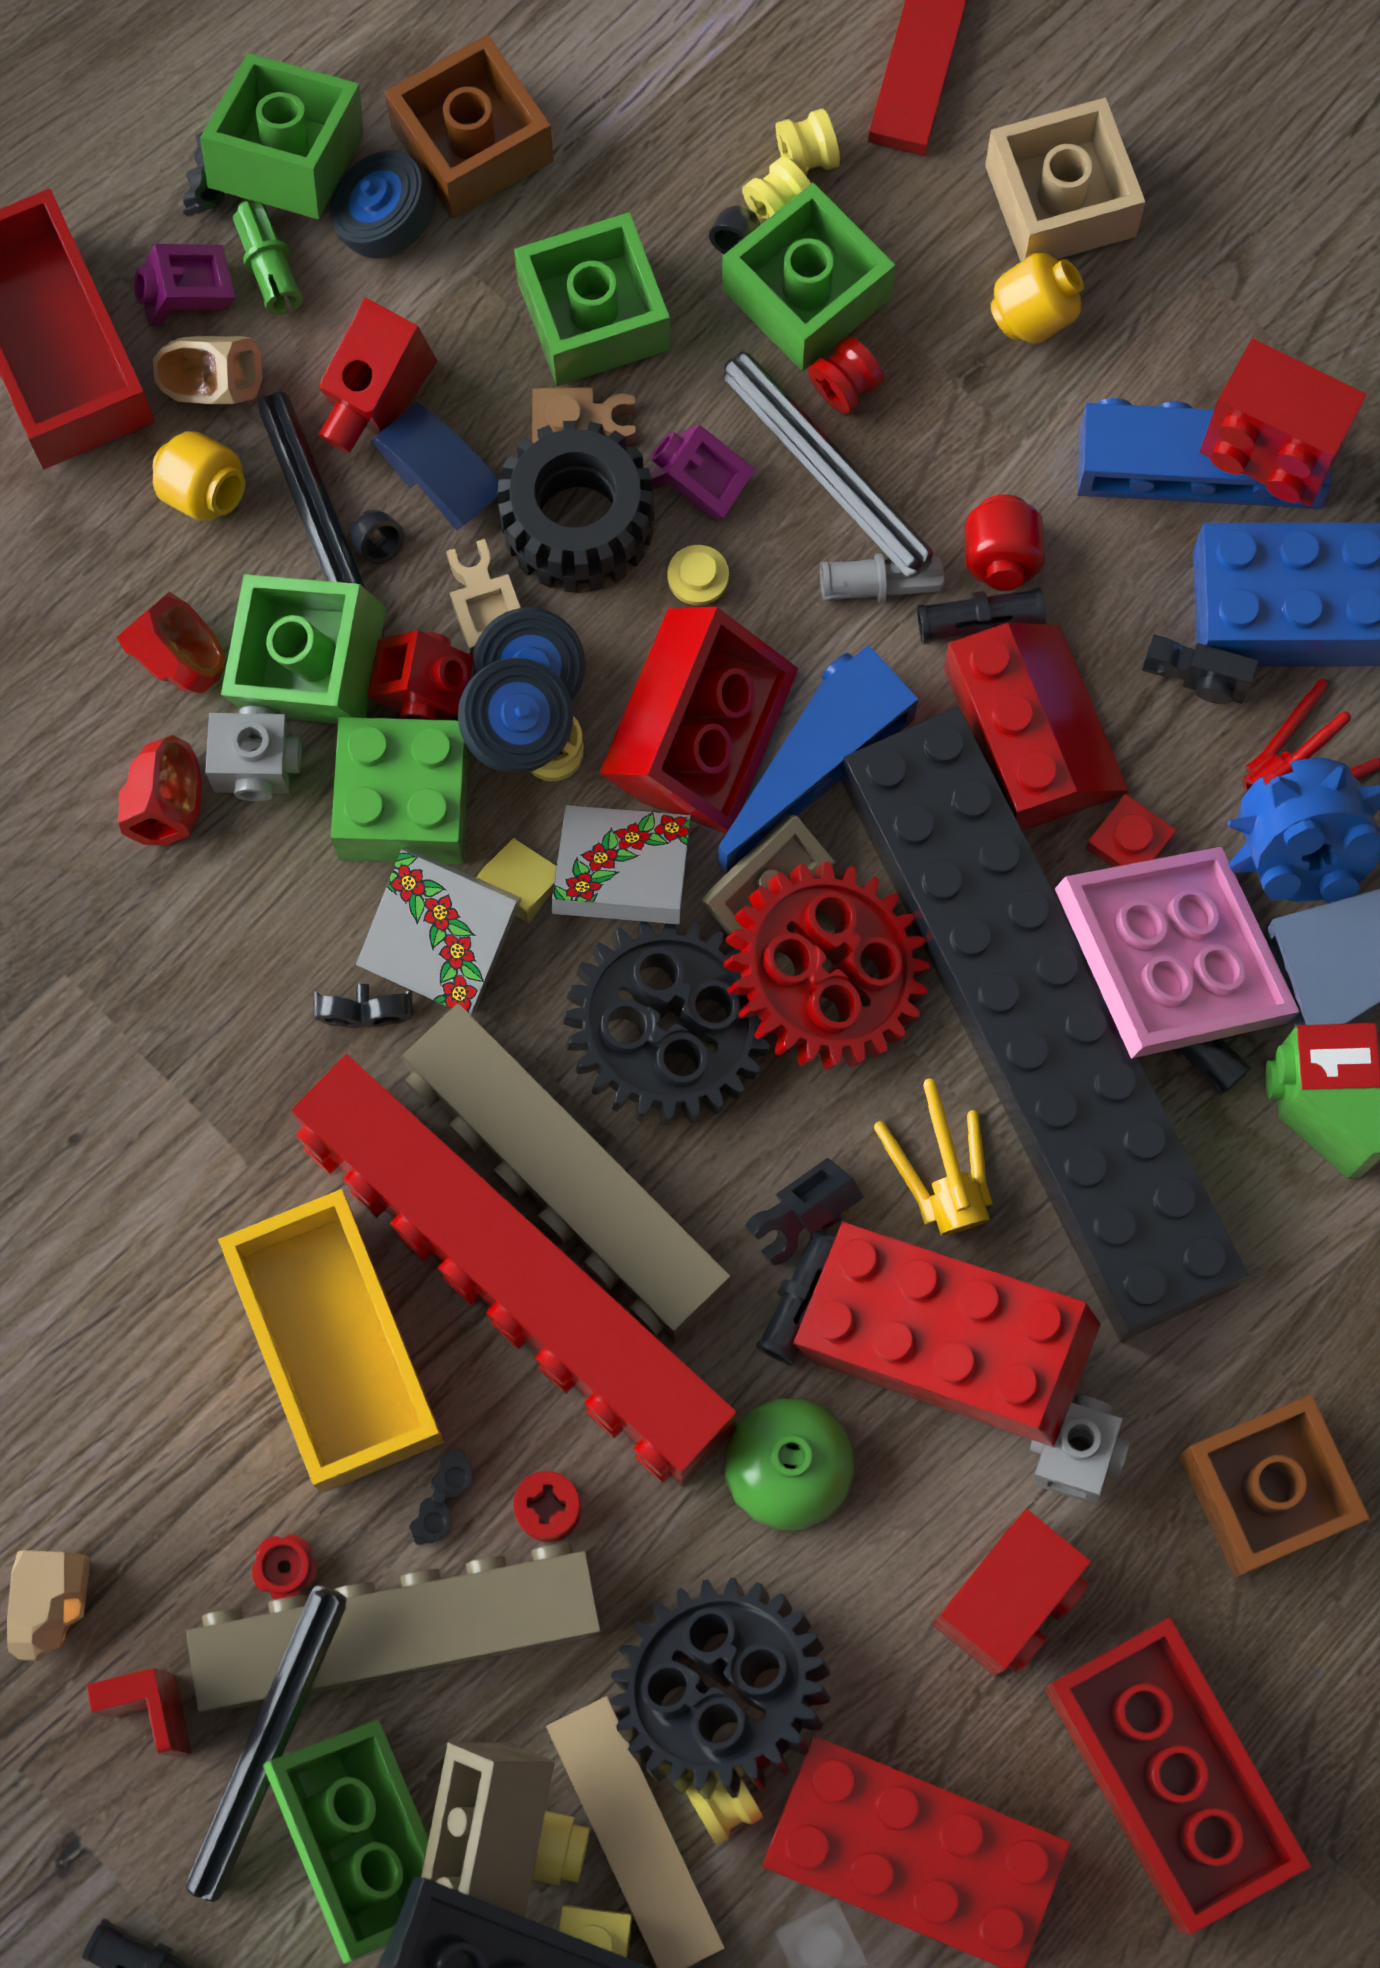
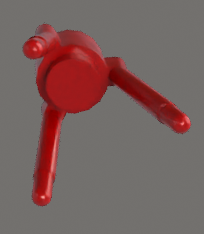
(1270, 765)

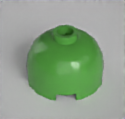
(785, 1496)

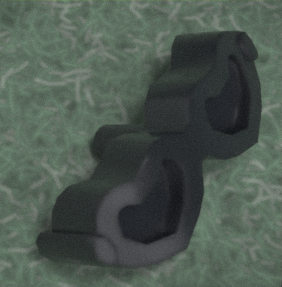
(200, 197)
(364, 1012)
(447, 1484)

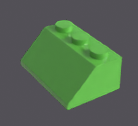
(352, 1833)

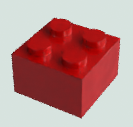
(1281, 423)
(1012, 1594)

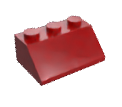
(699, 717)
(1033, 721)

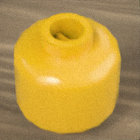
(1037, 298)
(198, 476)

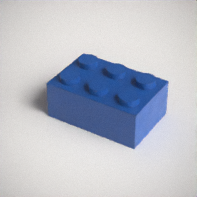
(1290, 592)

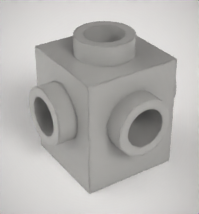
(251, 753)
(1083, 1472)

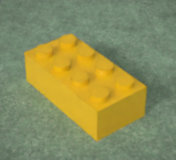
(330, 1341)

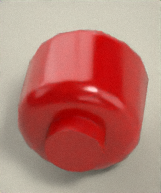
(1004, 542)

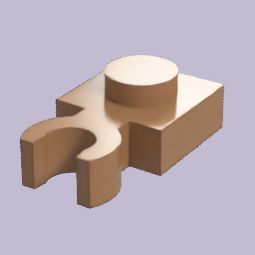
(568, 404)

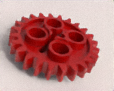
(791, 1003)

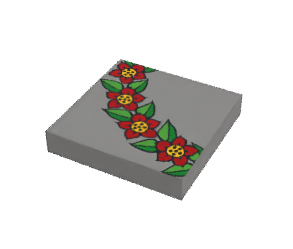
(621, 864)
(438, 930)

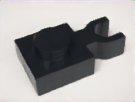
(1209, 671)

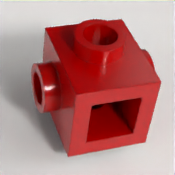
(420, 675)

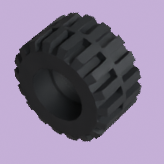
(568, 461)

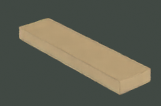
(634, 1837)

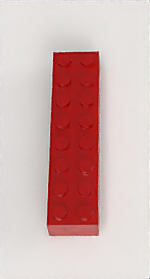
(515, 1270)

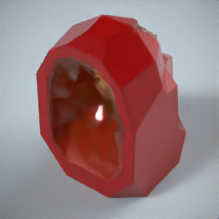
(175, 645)
(161, 793)

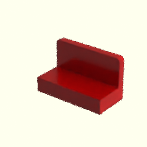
(141, 1691)

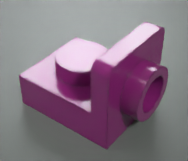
(183, 280)
(700, 470)

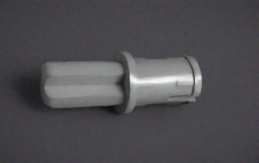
(876, 579)

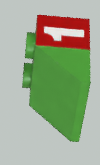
(1331, 1092)

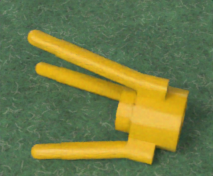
(957, 1200)

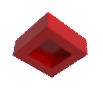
(1130, 835)

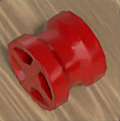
(846, 374)
(556, 1519)

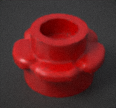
(271, 1554)

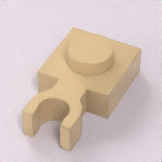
(482, 597)

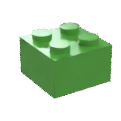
(282, 135)
(807, 276)
(593, 299)
(303, 648)
(399, 789)

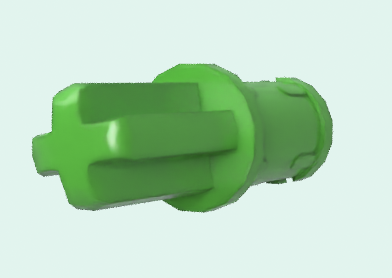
(267, 257)

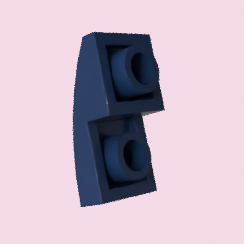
(440, 462)

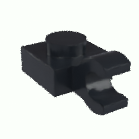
(808, 1203)

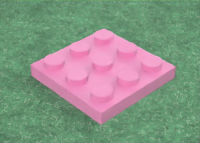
(1176, 951)

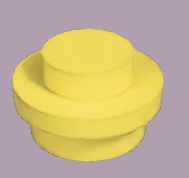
(698, 575)

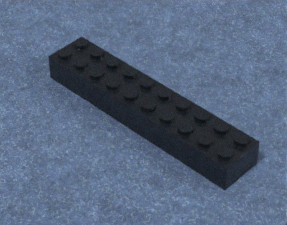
(1041, 1025)

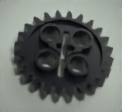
(638, 1067)
(680, 1735)

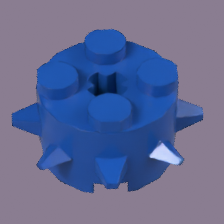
(1309, 832)

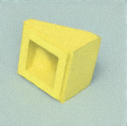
(522, 874)

